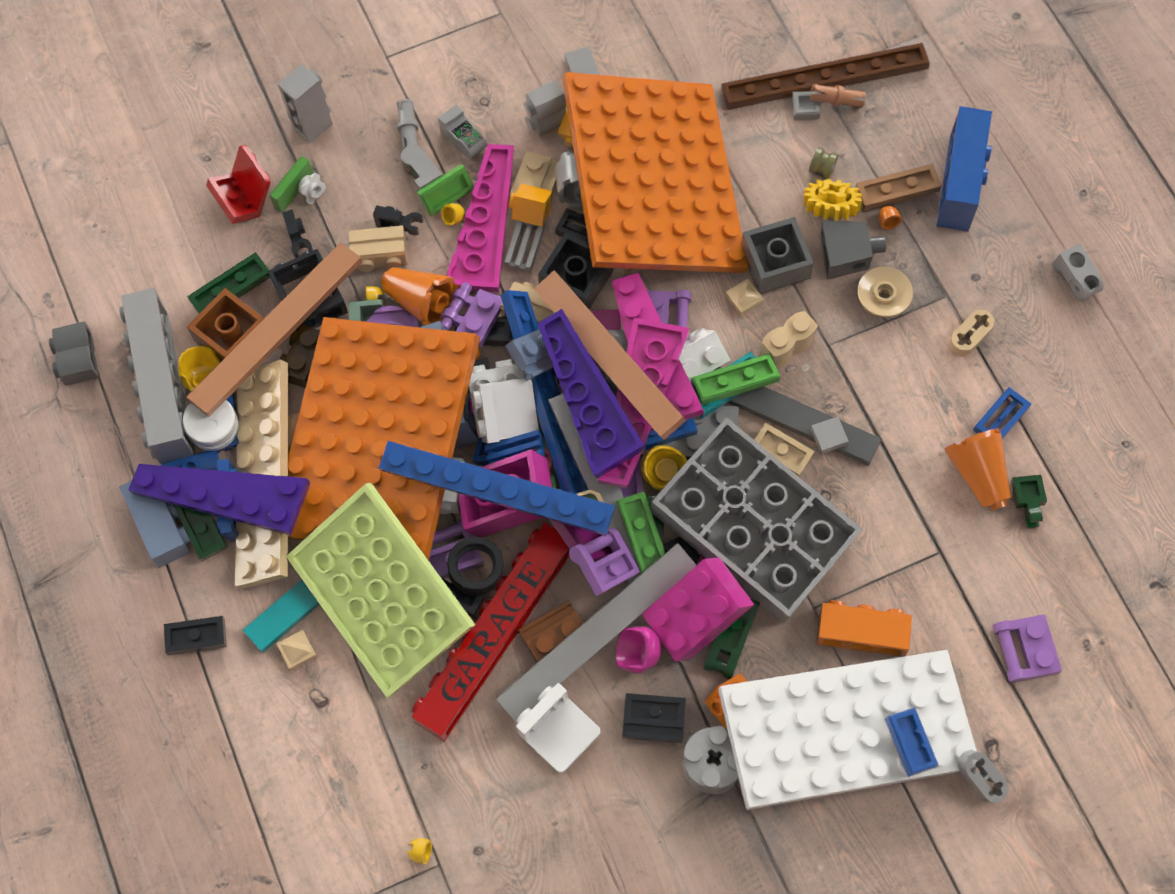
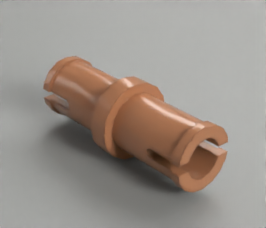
(837, 96)

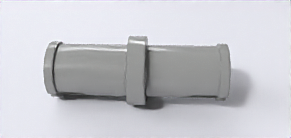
(407, 124)

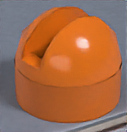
(889, 217)

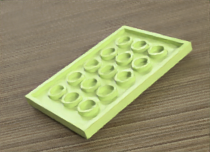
(379, 590)

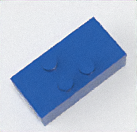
(965, 168)

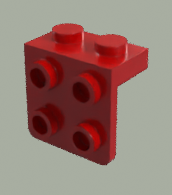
(243, 190)

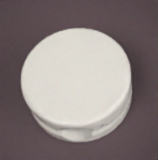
(211, 432)

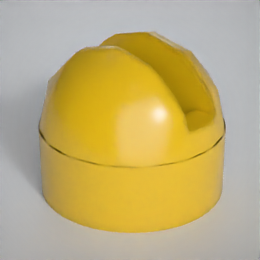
(452, 214)
(372, 293)
(421, 850)

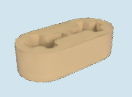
(976, 336)

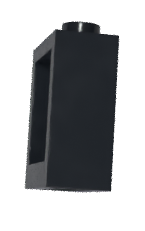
(287, 272)

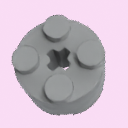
(568, 182)
(706, 777)

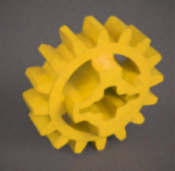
(832, 199)

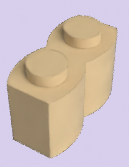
(789, 340)

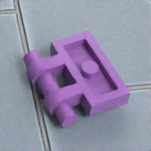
(480, 316)

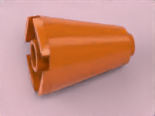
(420, 292)
(983, 467)

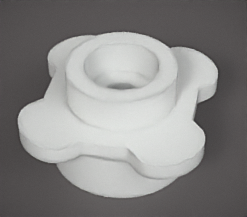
(311, 187)

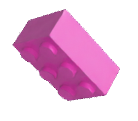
(486, 518)
(697, 609)

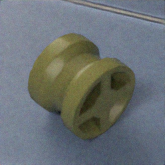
(823, 163)

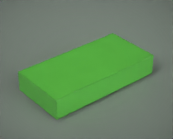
(288, 186)
(445, 190)

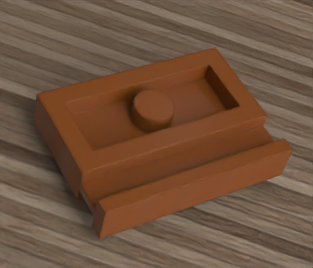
(550, 629)

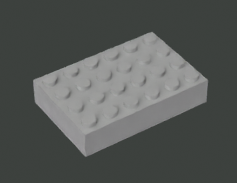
(756, 517)

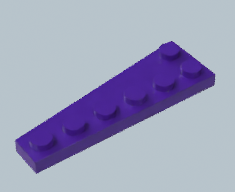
(596, 413)
(243, 497)

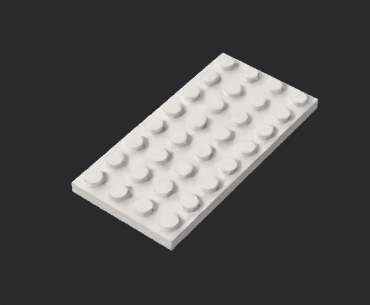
(829, 728)

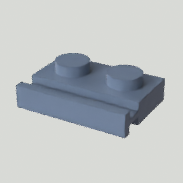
(530, 354)

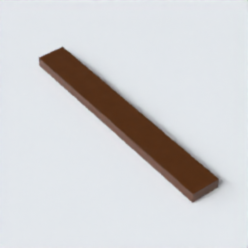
(831, 73)

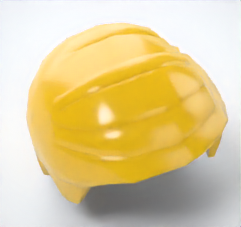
(196, 365)
(661, 465)

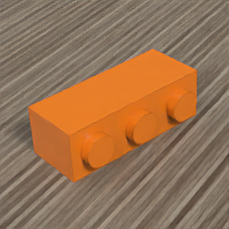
(864, 628)

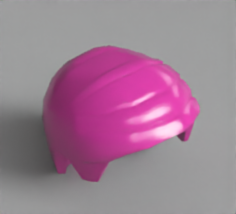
(637, 649)

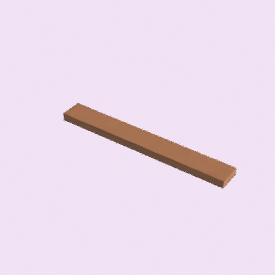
(274, 329)
(612, 357)

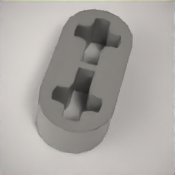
(987, 772)

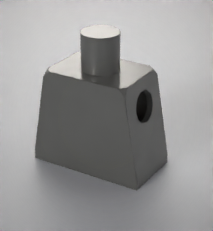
(848, 247)

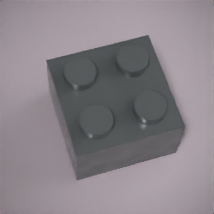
(777, 255)

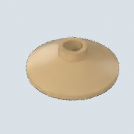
(889, 282)

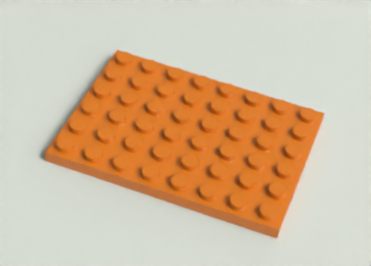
(653, 174)
(375, 388)

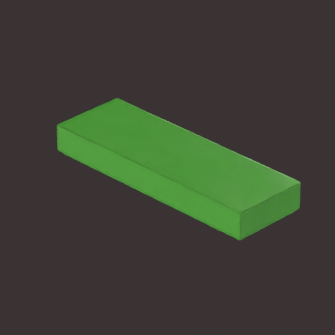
(735, 379)
(640, 530)

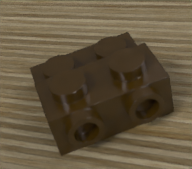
(301, 354)

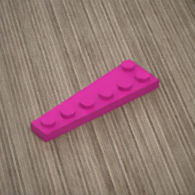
(483, 234)
(636, 303)
(656, 351)

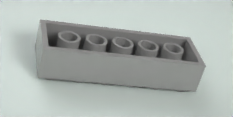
(156, 375)

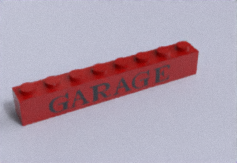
(492, 634)

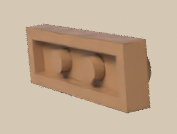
(899, 187)

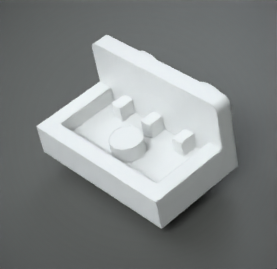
(702, 353)

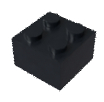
(574, 265)

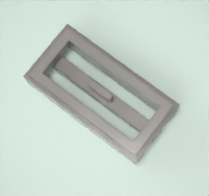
(514, 242)

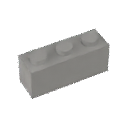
(305, 102)

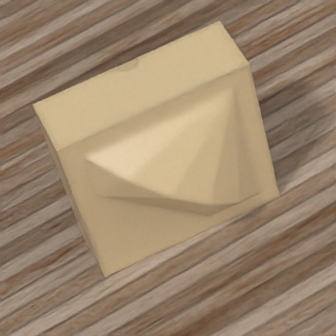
(744, 297)
(296, 650)

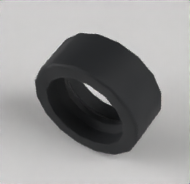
(472, 544)

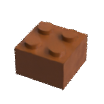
(224, 323)

